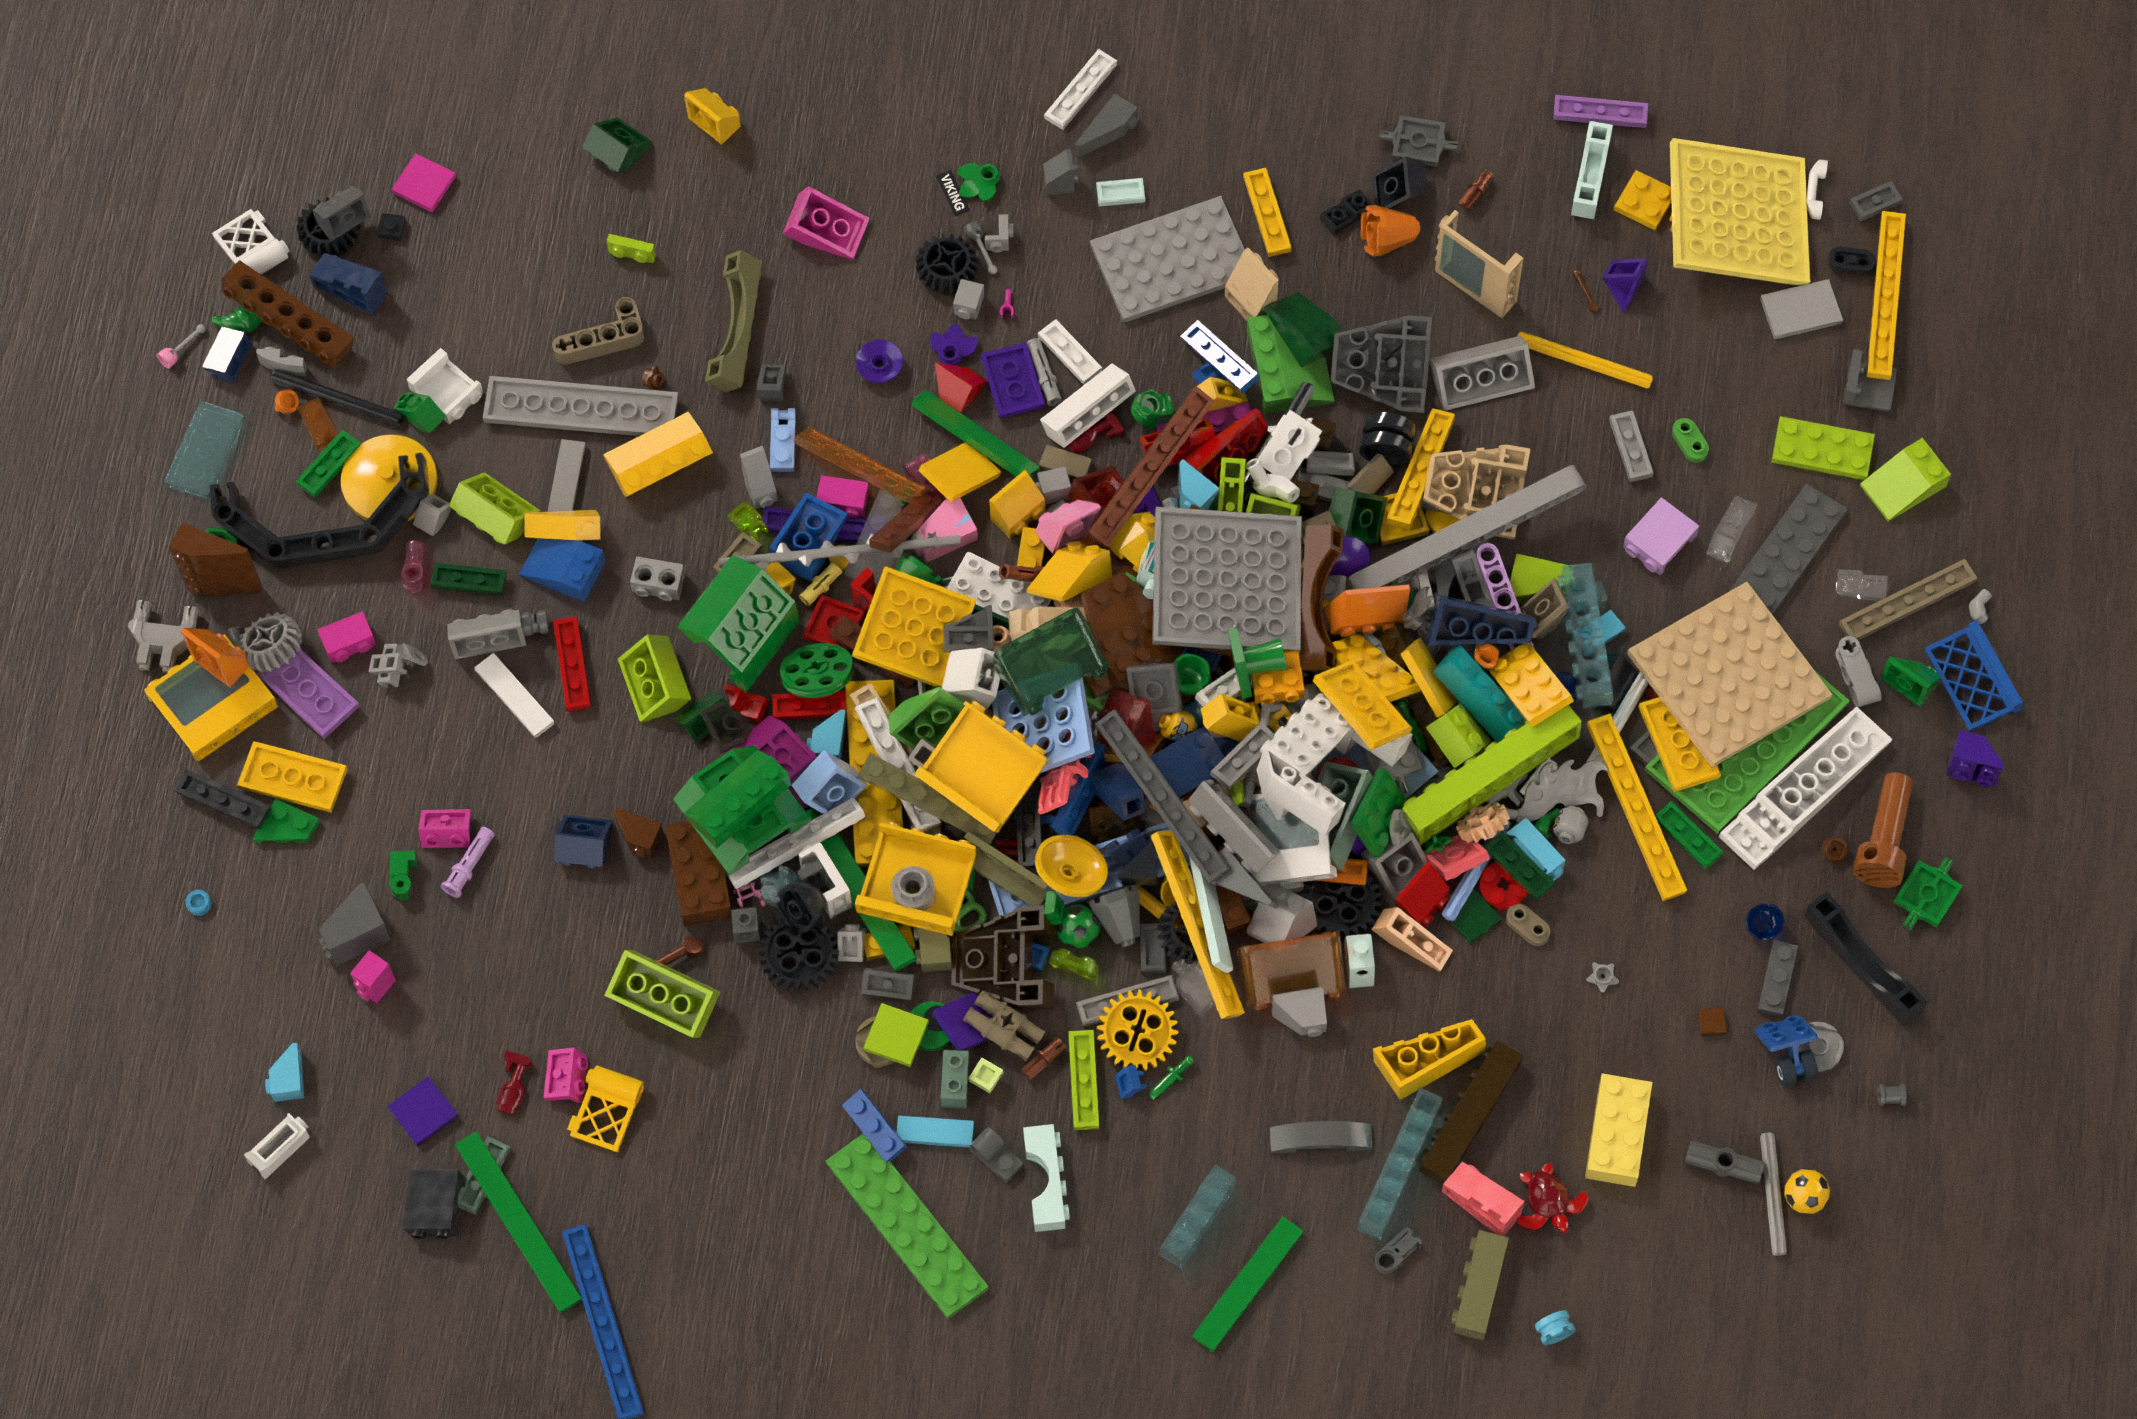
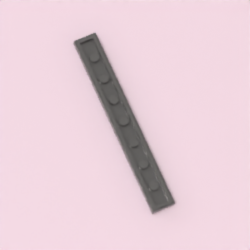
(1162, 796)

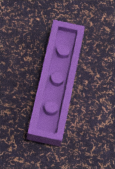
(1600, 110)

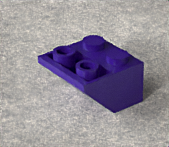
(1974, 760)

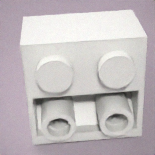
(972, 676)

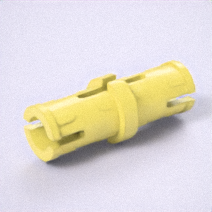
(823, 581)

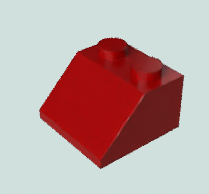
(1424, 895)

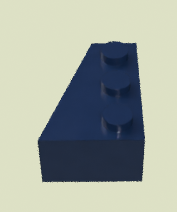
(349, 282)

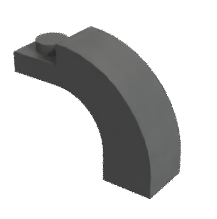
(1471, 579)

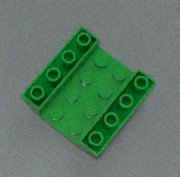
(742, 619)
(780, 815)

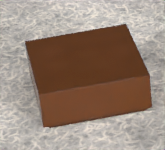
(1711, 1021)

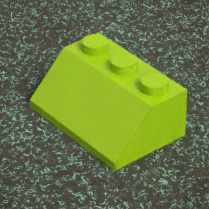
(491, 507)
(654, 677)

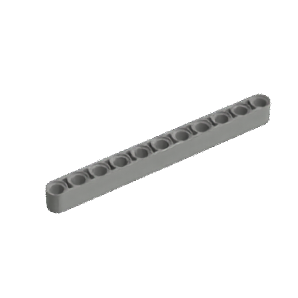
(1470, 531)

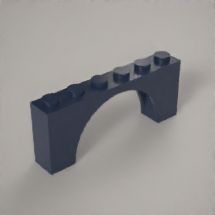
(1121, 791)

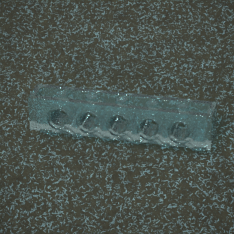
(1591, 693)
(1400, 1163)

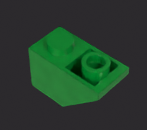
(419, 411)

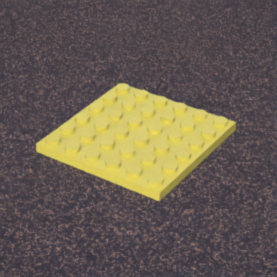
(1739, 212)

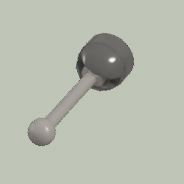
(974, 232)

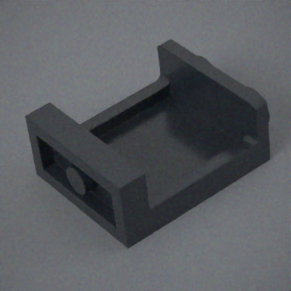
(432, 1203)

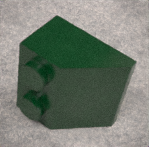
(616, 144)
(1358, 513)

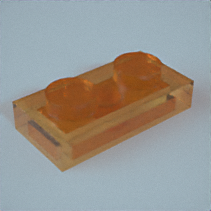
(317, 422)

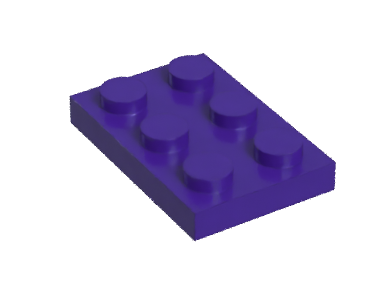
(1012, 380)

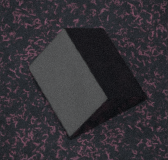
(1622, 678)

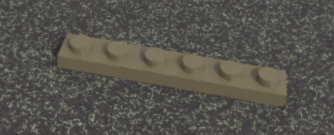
(1908, 600)

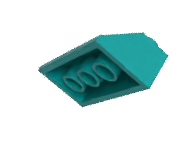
(1478, 693)

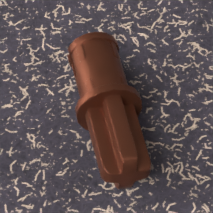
(1476, 190)
(1043, 1058)

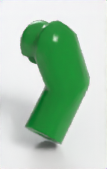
(1543, 823)

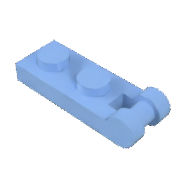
(782, 440)

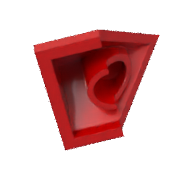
(958, 385)

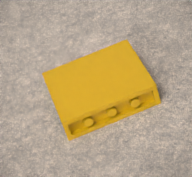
(983, 766)
(946, 861)

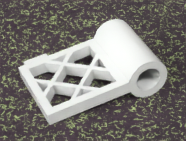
(258, 255)

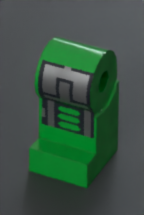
(400, 873)

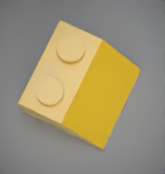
(712, 114)
(1016, 505)

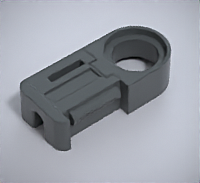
(1399, 1249)

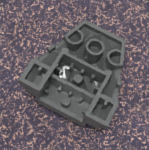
(1386, 361)

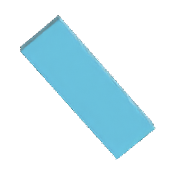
(935, 1131)

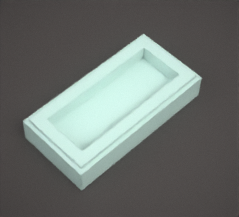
(1120, 192)

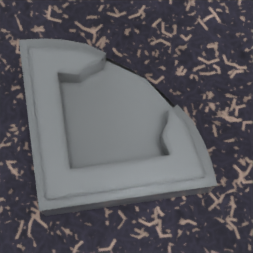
(1398, 827)

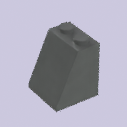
(353, 928)

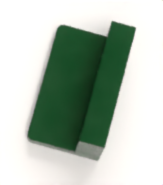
(692, 719)

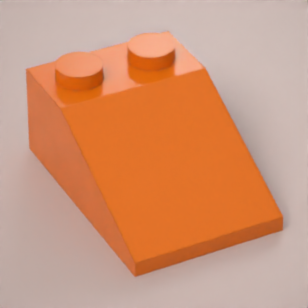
(215, 654)

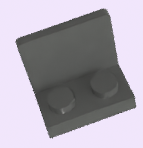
(1867, 391)

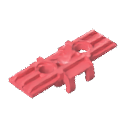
(1058, 781)

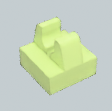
(985, 1075)

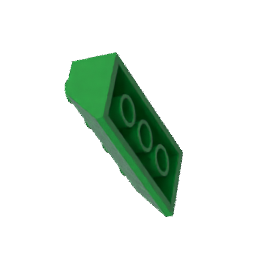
(738, 798)

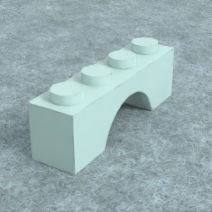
(1591, 170)
(1041, 1148)

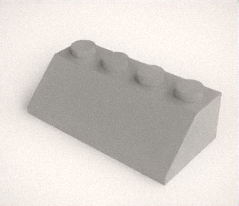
(1482, 373)

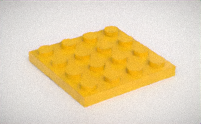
(907, 626)

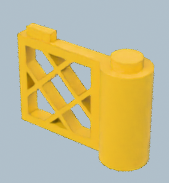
(609, 1087)

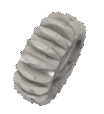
(270, 642)

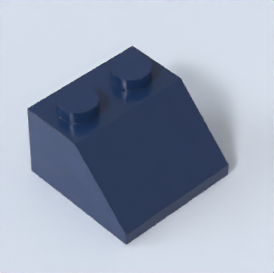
(582, 841)

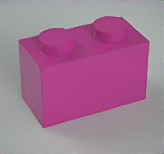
(844, 494)
(347, 637)
(372, 977)

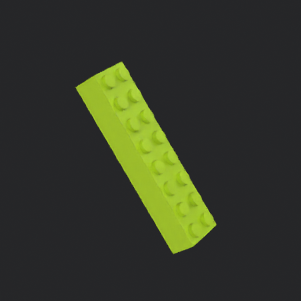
(1489, 773)

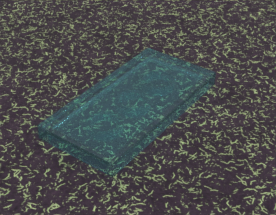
(204, 449)

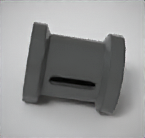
(1891, 1094)

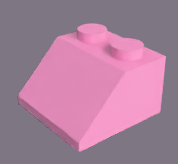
(1067, 524)

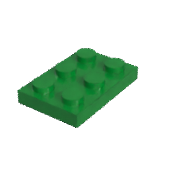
(1375, 812)

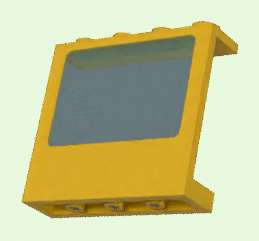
(205, 708)

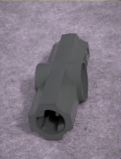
(1708, 1156)

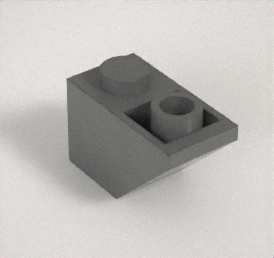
(1060, 173)

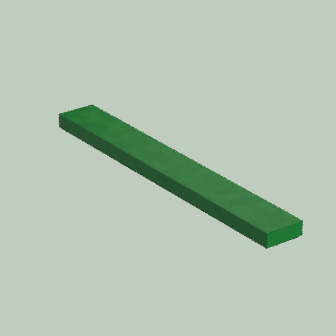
(883, 931)
(518, 1222)

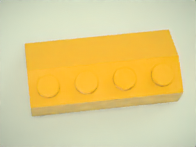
(657, 454)

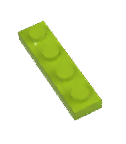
(1083, 1080)

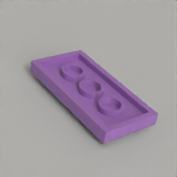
(310, 693)

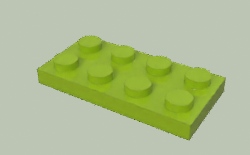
(1823, 448)

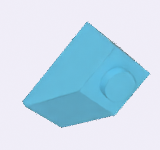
(829, 735)
(286, 1076)

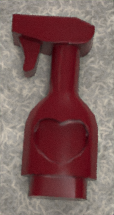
(1089, 437)
(512, 1091)

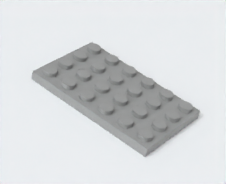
(1169, 258)

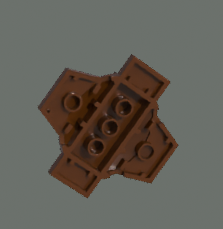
(1123, 629)

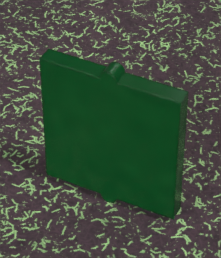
(1475, 917)

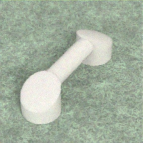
(1813, 206)

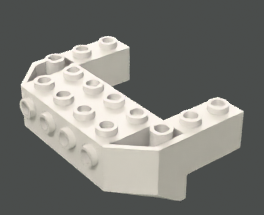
(1299, 750)

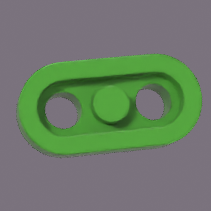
(1690, 438)

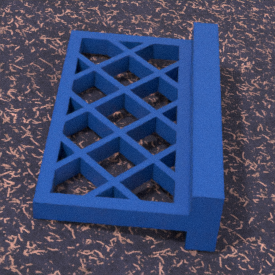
(1994, 671)

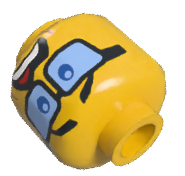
(1177, 725)

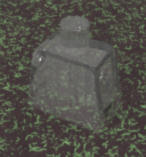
(1193, 986)

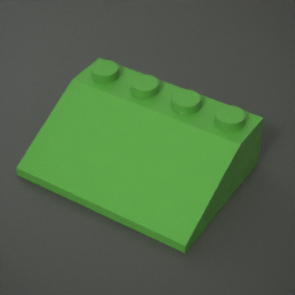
(1281, 372)

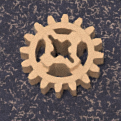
(1483, 822)

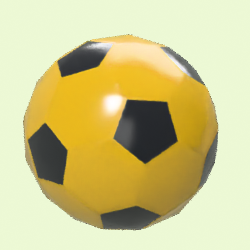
(1807, 1191)

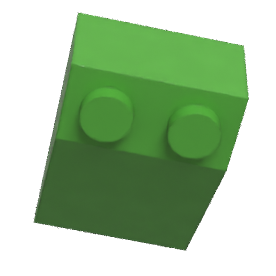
(924, 717)

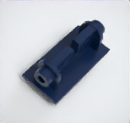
(1118, 851)

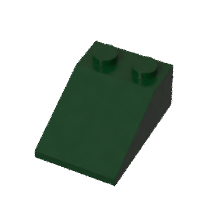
(1303, 327)

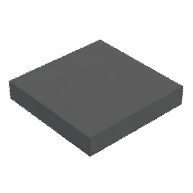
(1158, 685)

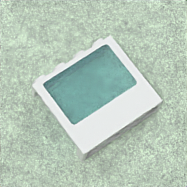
(1302, 849)

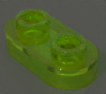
(1066, 961)

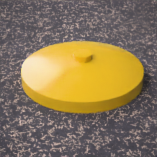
(375, 471)

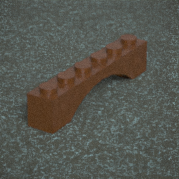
(1322, 550)

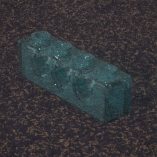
(1198, 1216)

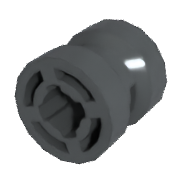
(529, 622)

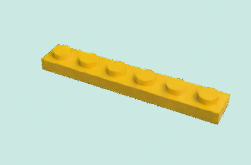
(1414, 481)

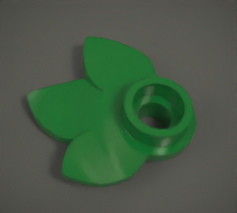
(976, 183)

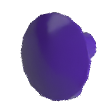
(1353, 558)

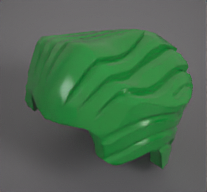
(1152, 408)
(1192, 674)

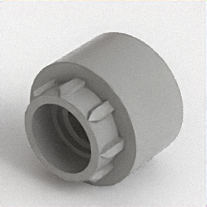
(913, 877)

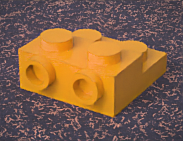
(1280, 685)

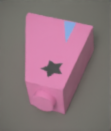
(947, 520)

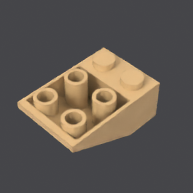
(1251, 285)

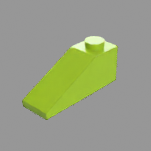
(1231, 484)

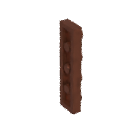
(904, 524)
(847, 633)

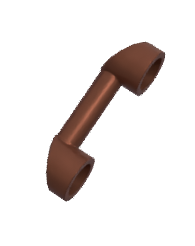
(691, 946)

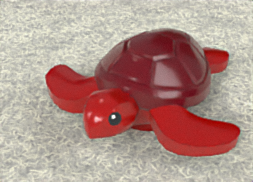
(1549, 1199)

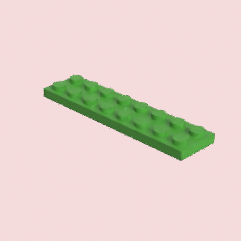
(907, 1226)

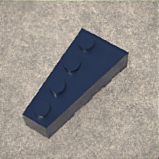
(1472, 623)

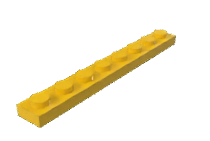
(1886, 295)
(1636, 807)
(1186, 897)

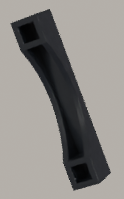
(1889, 987)

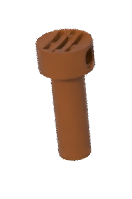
(1881, 860)

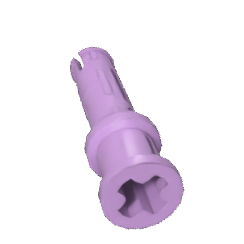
(463, 870)

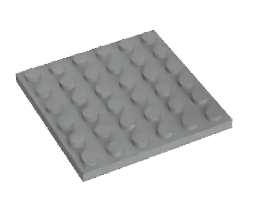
(1225, 575)

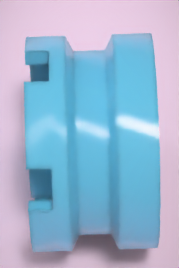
(1555, 1327)

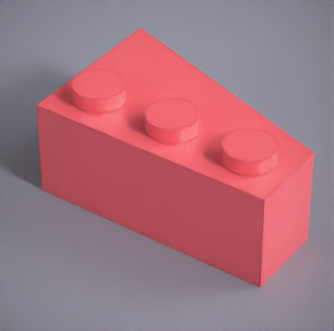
(1483, 1198)

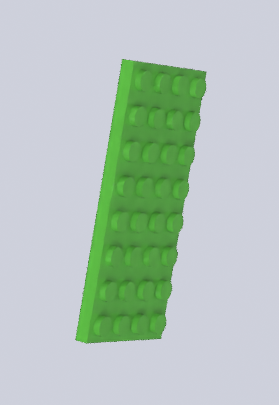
(1752, 768)

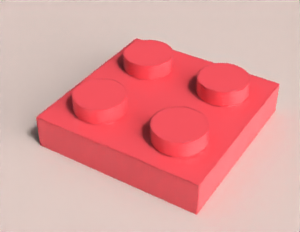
(1457, 857)

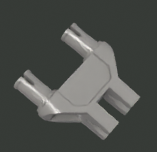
(159, 638)

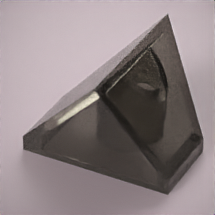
(726, 726)

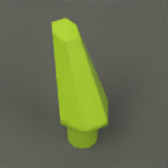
(1237, 793)

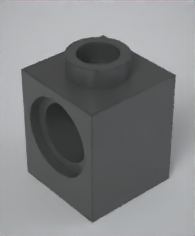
(745, 925)

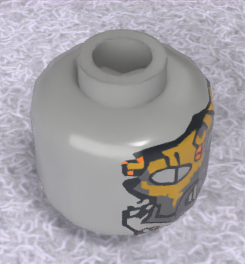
(1570, 825)

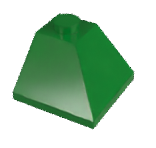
(1910, 679)

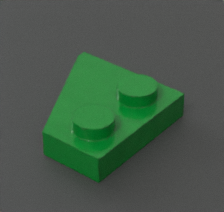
(286, 824)

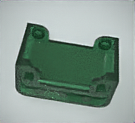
(1049, 660)

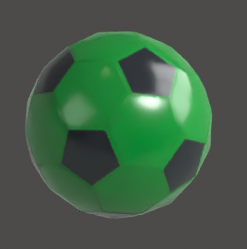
(1078, 927)

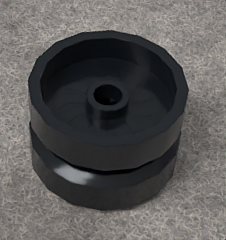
(1387, 435)

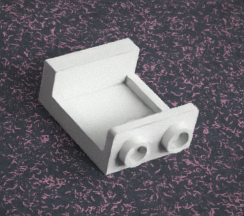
(445, 385)
(838, 897)

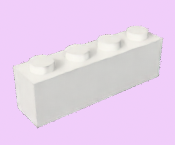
(1088, 405)

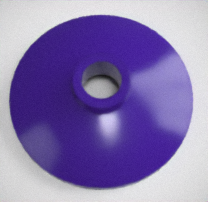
(879, 352)

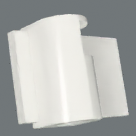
(1290, 444)

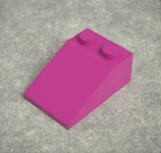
(825, 224)

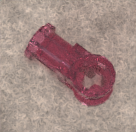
(414, 567)

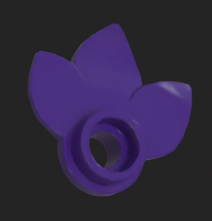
(953, 343)

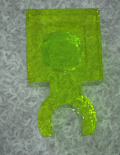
(747, 519)

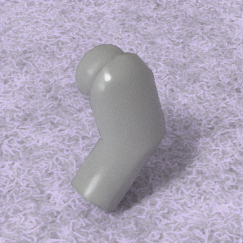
(1977, 607)

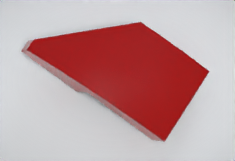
(747, 704)

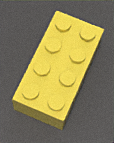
(1618, 1130)

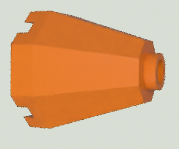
(1387, 229)

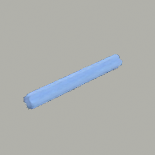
(1467, 884)

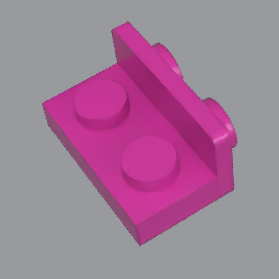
(445, 828)
(565, 1075)

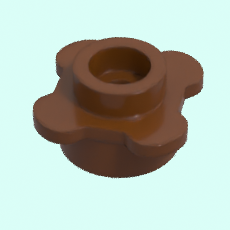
(652, 378)

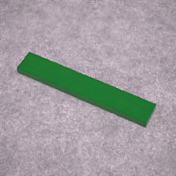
(973, 434)
(1247, 1284)

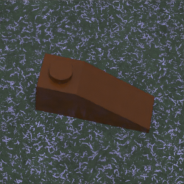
(1232, 910)

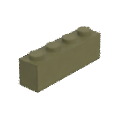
(1480, 1286)

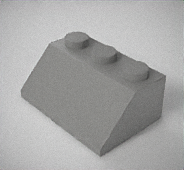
(486, 634)

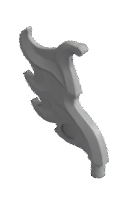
(1561, 786)

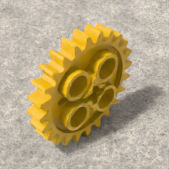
(1116, 1023)

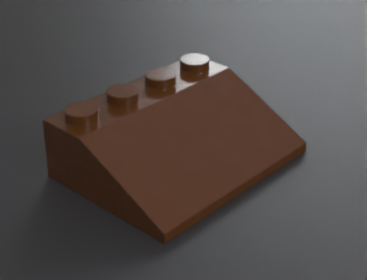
(213, 564)

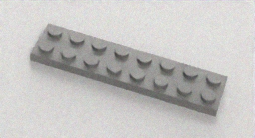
(577, 406)

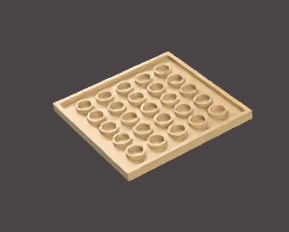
(1729, 674)

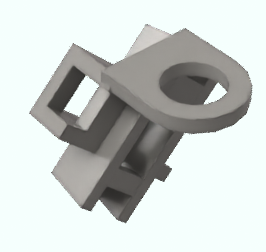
(398, 653)

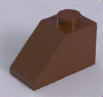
(639, 832)

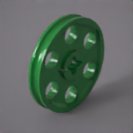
(816, 670)

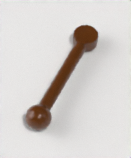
(1593, 305)

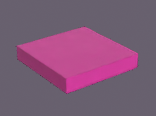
(423, 182)

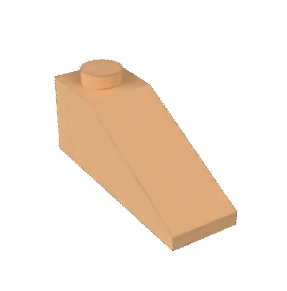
(1411, 938)

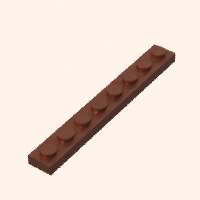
(1150, 467)

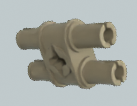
(1002, 1015)

